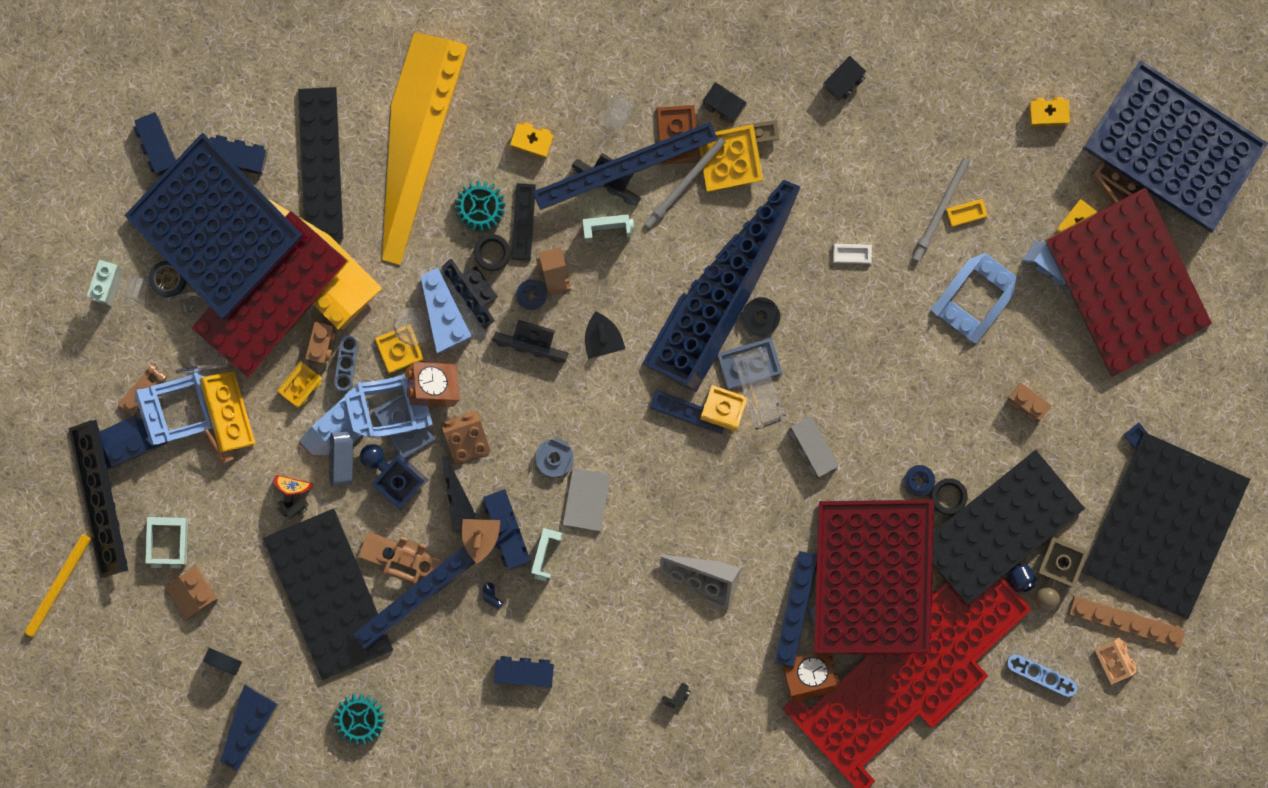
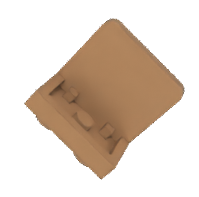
(465, 437)

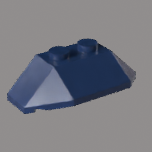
(125, 442)

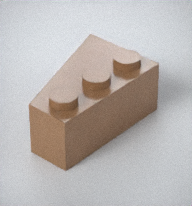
(1113, 183)
(553, 266)

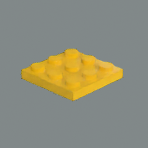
(735, 162)

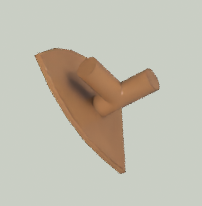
(480, 537)

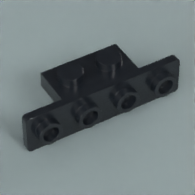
(615, 188)
(473, 289)
(531, 339)

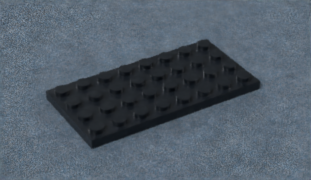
(1002, 526)
(325, 592)

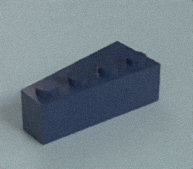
(513, 546)
(249, 722)

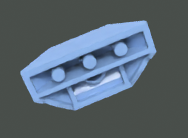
(335, 420)

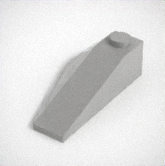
(710, 578)

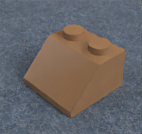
(191, 592)

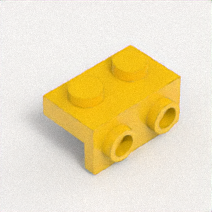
(299, 384)

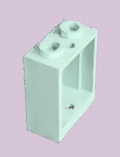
(165, 521)

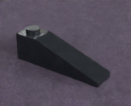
(460, 506)

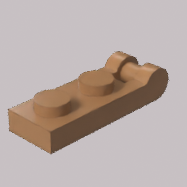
(127, 402)

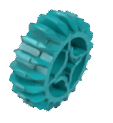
(486, 200)
(346, 708)

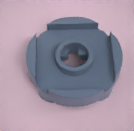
(564, 453)

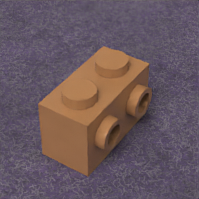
(320, 343)
(1028, 402)

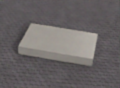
(586, 499)

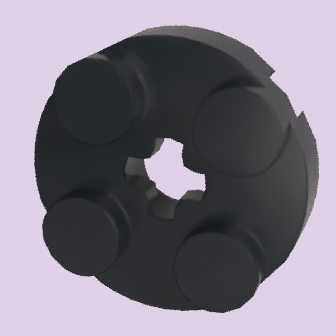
(751, 322)

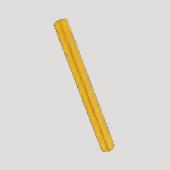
(57, 585)

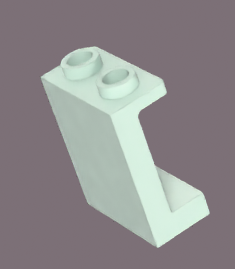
(607, 223)
(105, 282)
(540, 555)

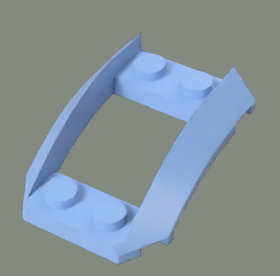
(960, 318)
(360, 414)
(153, 415)

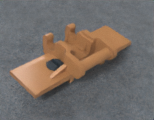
(408, 553)

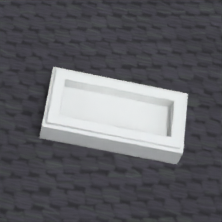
(852, 254)

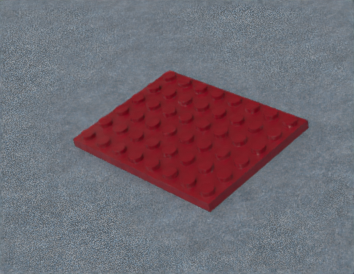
(1128, 281)
(874, 577)

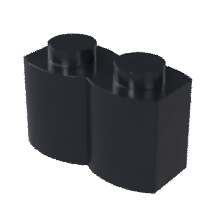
(724, 103)

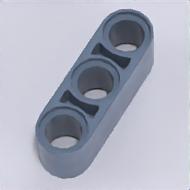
(350, 372)
(340, 458)

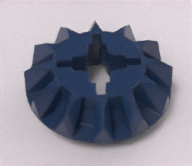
(528, 286)
(913, 473)

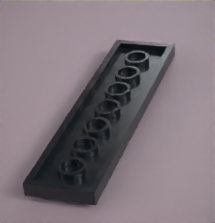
(321, 159)
(98, 499)

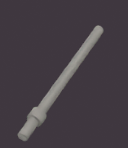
(660, 210)
(924, 241)

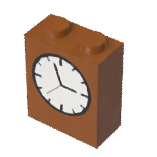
(432, 384)
(811, 677)

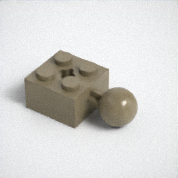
(1047, 597)

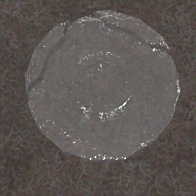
(412, 326)

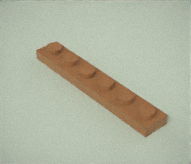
(1127, 622)

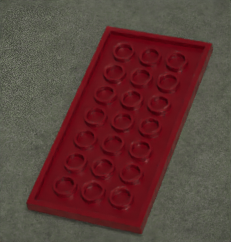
(275, 303)

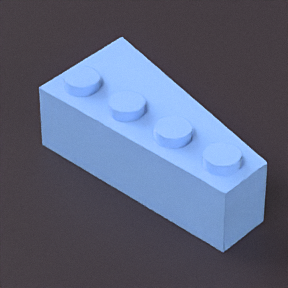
(1041, 256)
(445, 319)

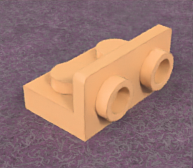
(1116, 661)

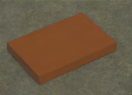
(673, 122)

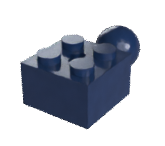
(387, 482)

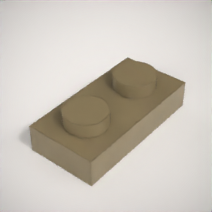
(766, 131)

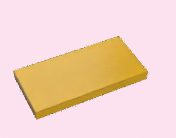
(227, 411)

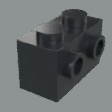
(844, 78)

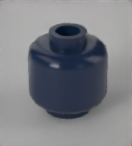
(1022, 578)

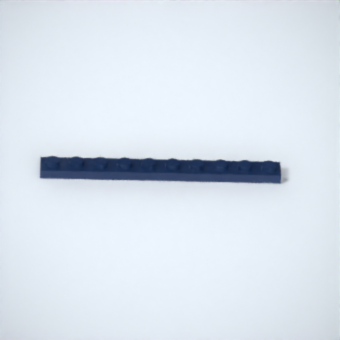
(625, 166)
(423, 591)

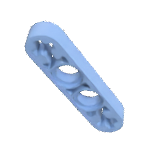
(1040, 678)

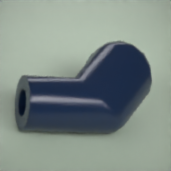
(489, 595)

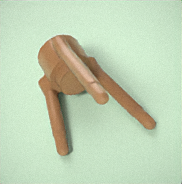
(221, 457)

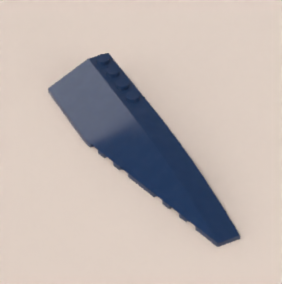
(715, 301)

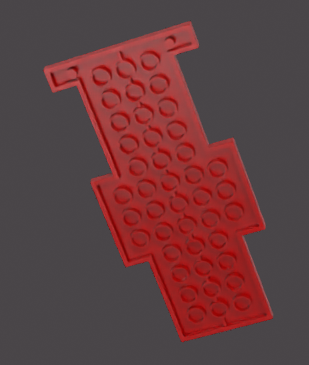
(892, 689)

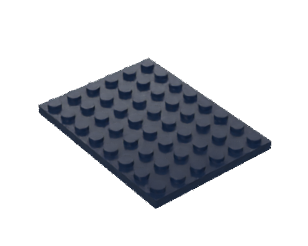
(1175, 146)
(214, 226)

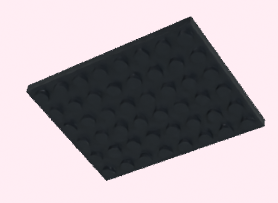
(1166, 525)

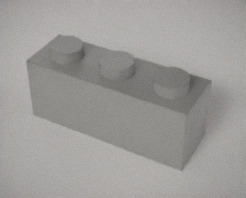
(813, 447)

